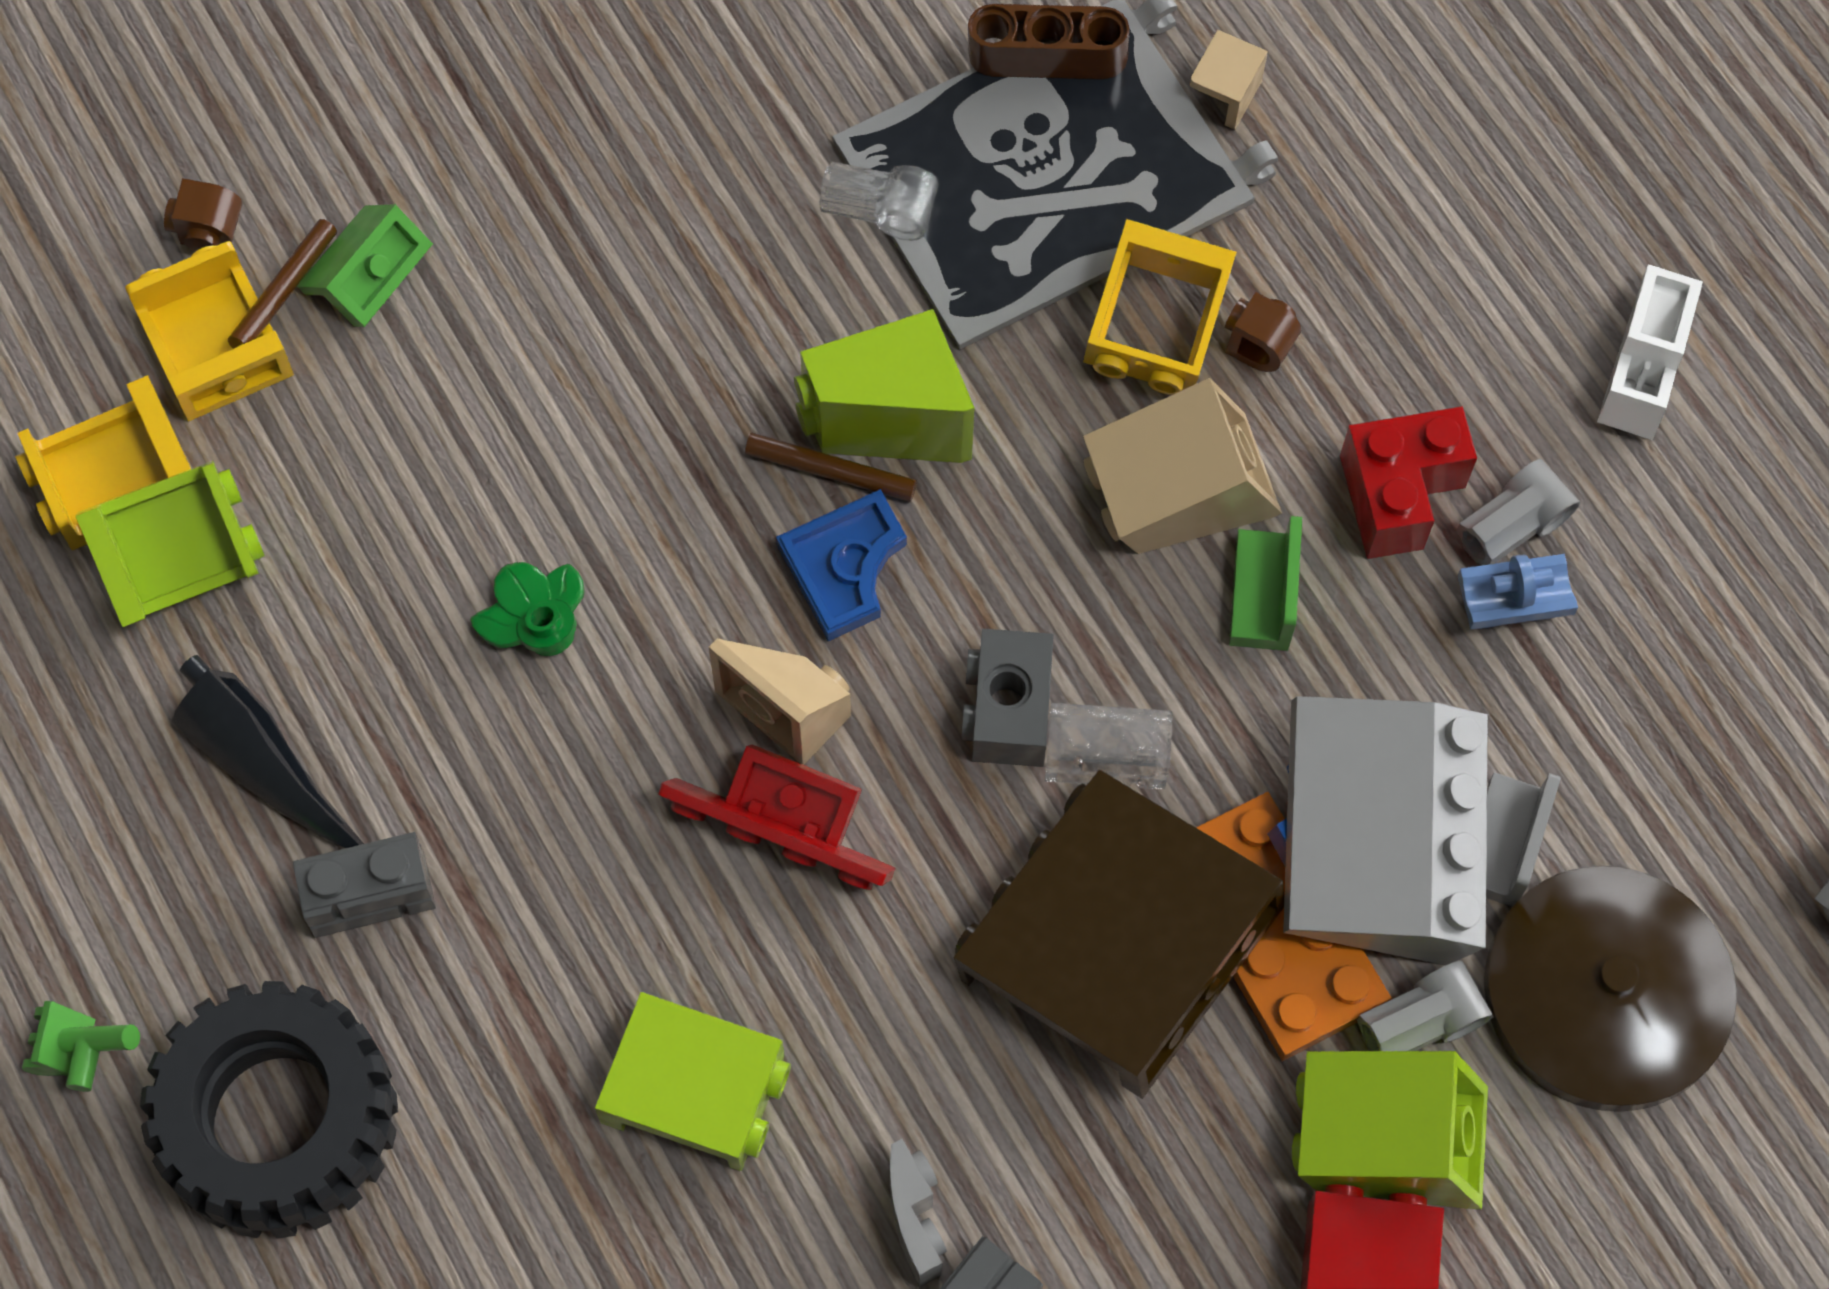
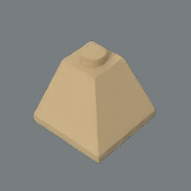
(781, 695)

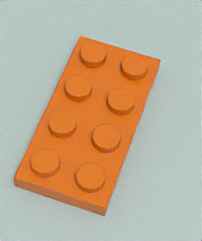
(1293, 982)

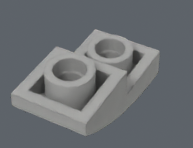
(911, 1196)

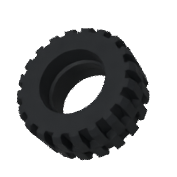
(219, 1049)

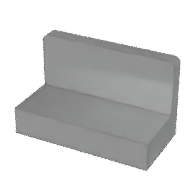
(1514, 833)

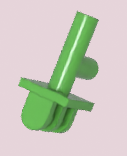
(71, 1044)

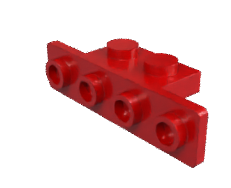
(786, 806)

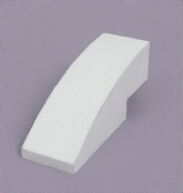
(1650, 352)

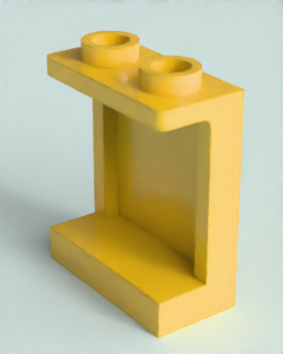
(188, 320)
(101, 459)

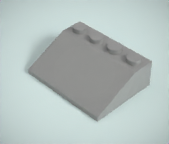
(1387, 826)

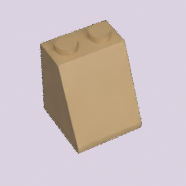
(1179, 470)

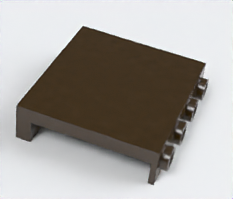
(1121, 928)

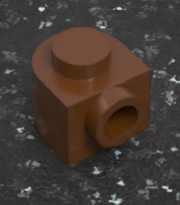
(202, 214)
(1262, 332)

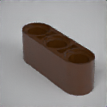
(1073, 29)

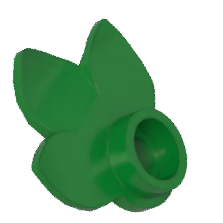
(527, 603)

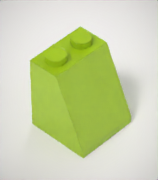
(887, 394)
(1393, 1125)

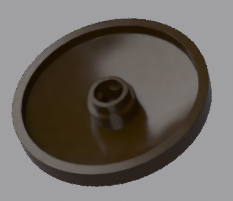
(1610, 988)

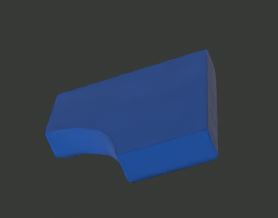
(840, 559)

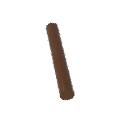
(283, 283)
(830, 467)

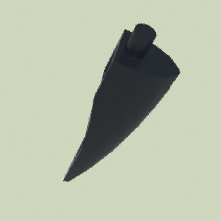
(248, 745)

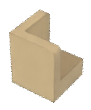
(1231, 73)

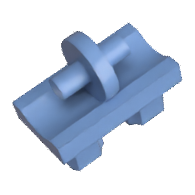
(1517, 591)

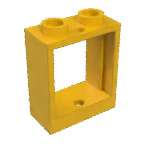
(1169, 256)

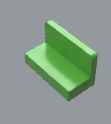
(367, 262)
(1266, 587)

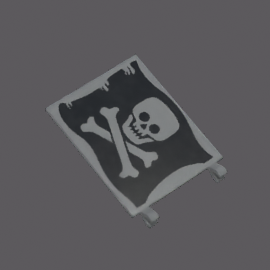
(1048, 175)

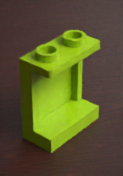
(170, 541)
(694, 1080)

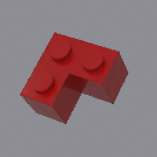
(1396, 466)

